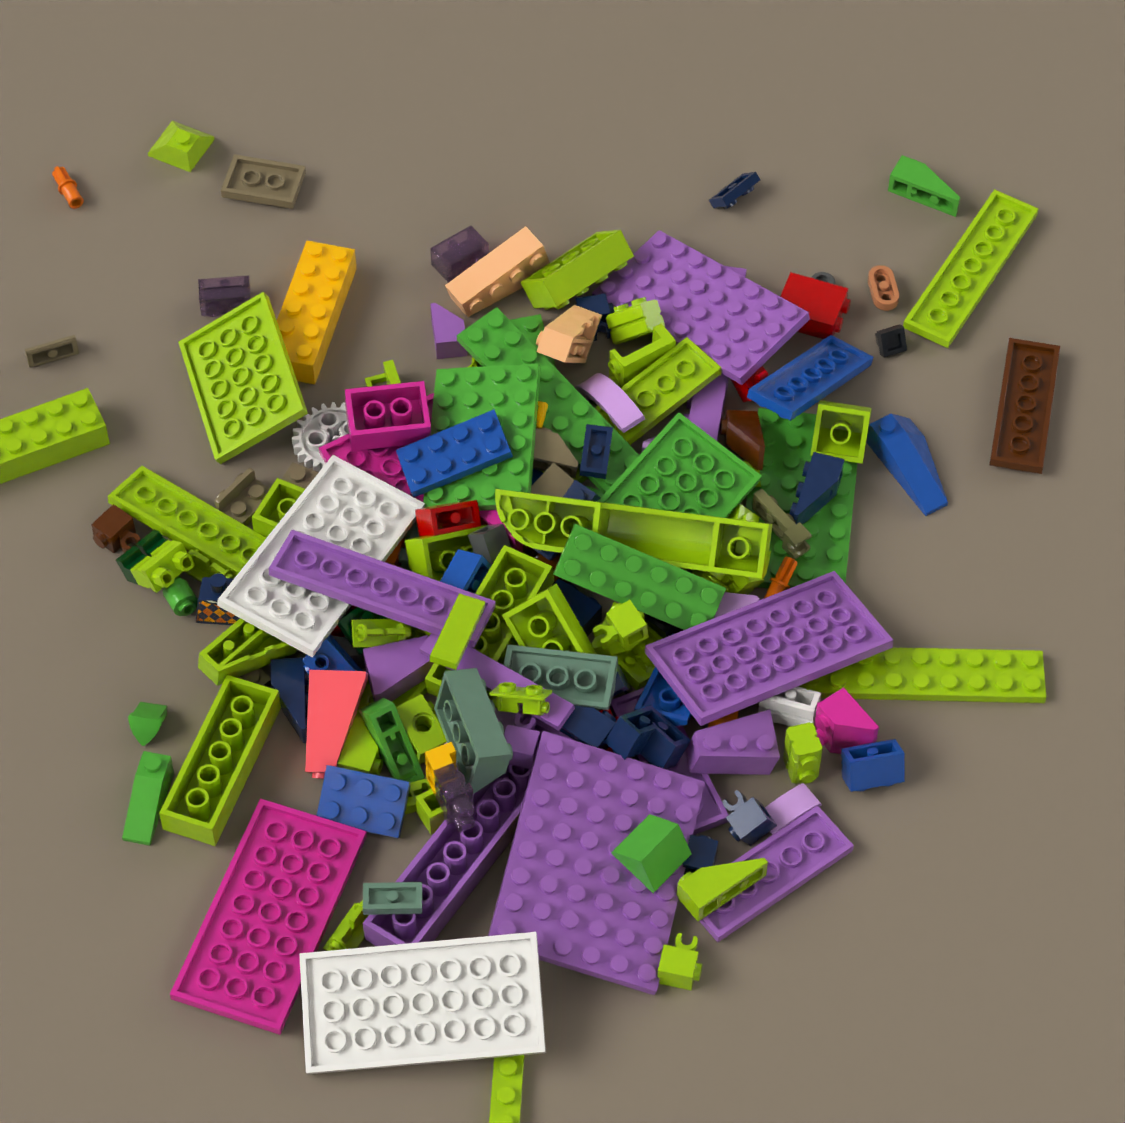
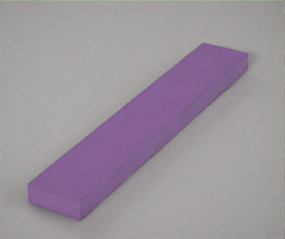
(496, 673)

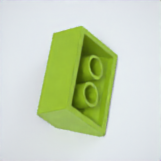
(433, 554)
(548, 623)

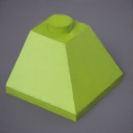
(181, 146)

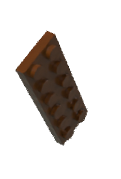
(1025, 406)

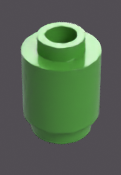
(181, 597)

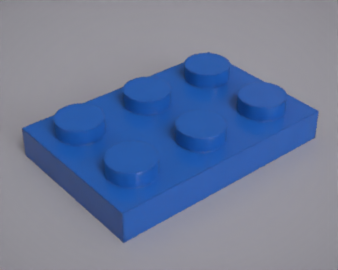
(364, 800)

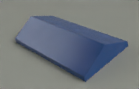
(664, 700)

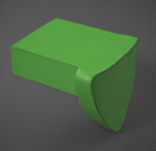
(147, 721)

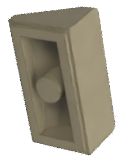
(51, 351)

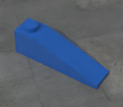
(908, 459)

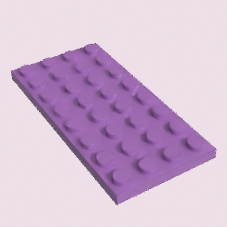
(708, 303)
(768, 647)

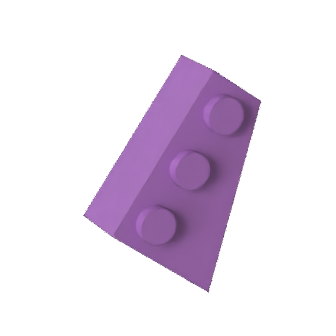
(735, 747)

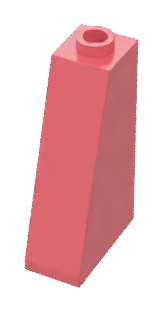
(331, 711)

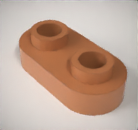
(884, 293)

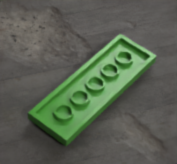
(635, 576)

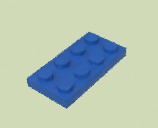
(454, 453)

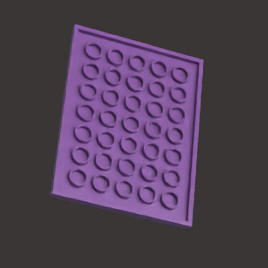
(562, 869)

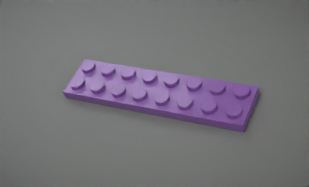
(371, 584)

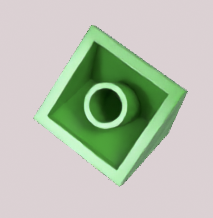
(653, 851)

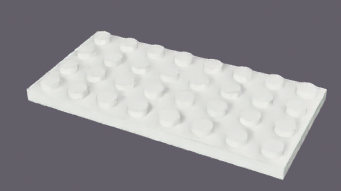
(337, 507)
(422, 1003)

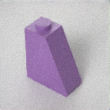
(396, 667)

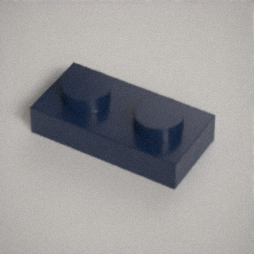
(739, 187)
(596, 451)

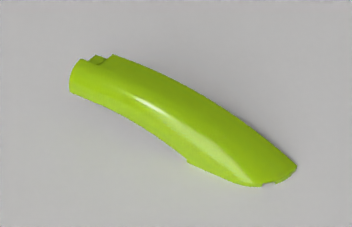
(670, 536)

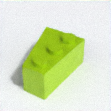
(240, 651)

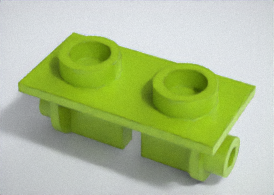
(204, 568)
(378, 632)
(531, 696)
(350, 930)

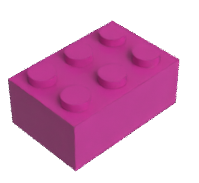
(387, 415)

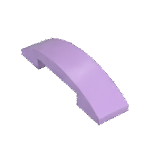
(612, 400)

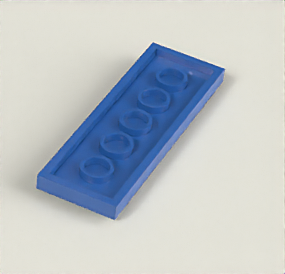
(810, 377)

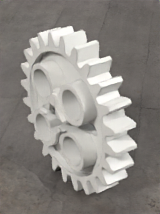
(315, 433)

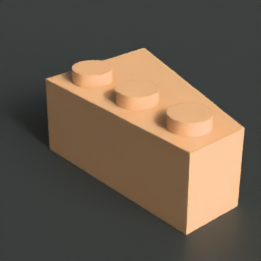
(569, 335)

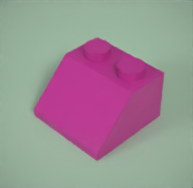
(843, 723)

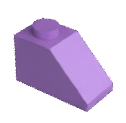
(445, 331)

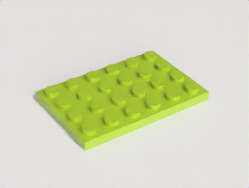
(242, 378)

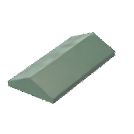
(574, 676)

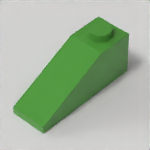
(920, 184)
(392, 740)
(147, 797)

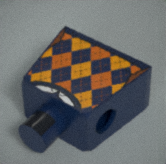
(207, 607)

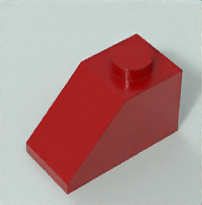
(448, 518)

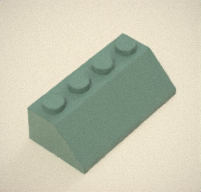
(472, 727)

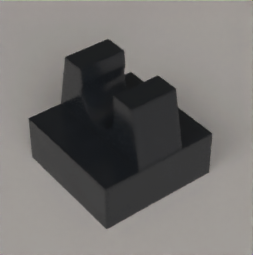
(891, 340)

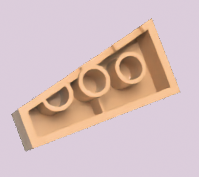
(498, 273)

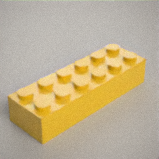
(315, 305)

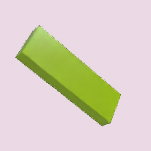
(457, 631)

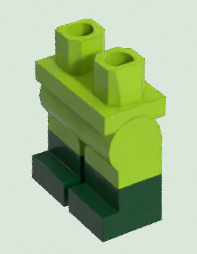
(155, 562)

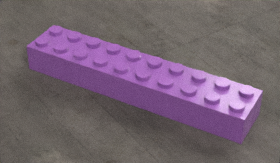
(455, 861)

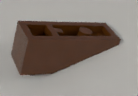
(744, 435)

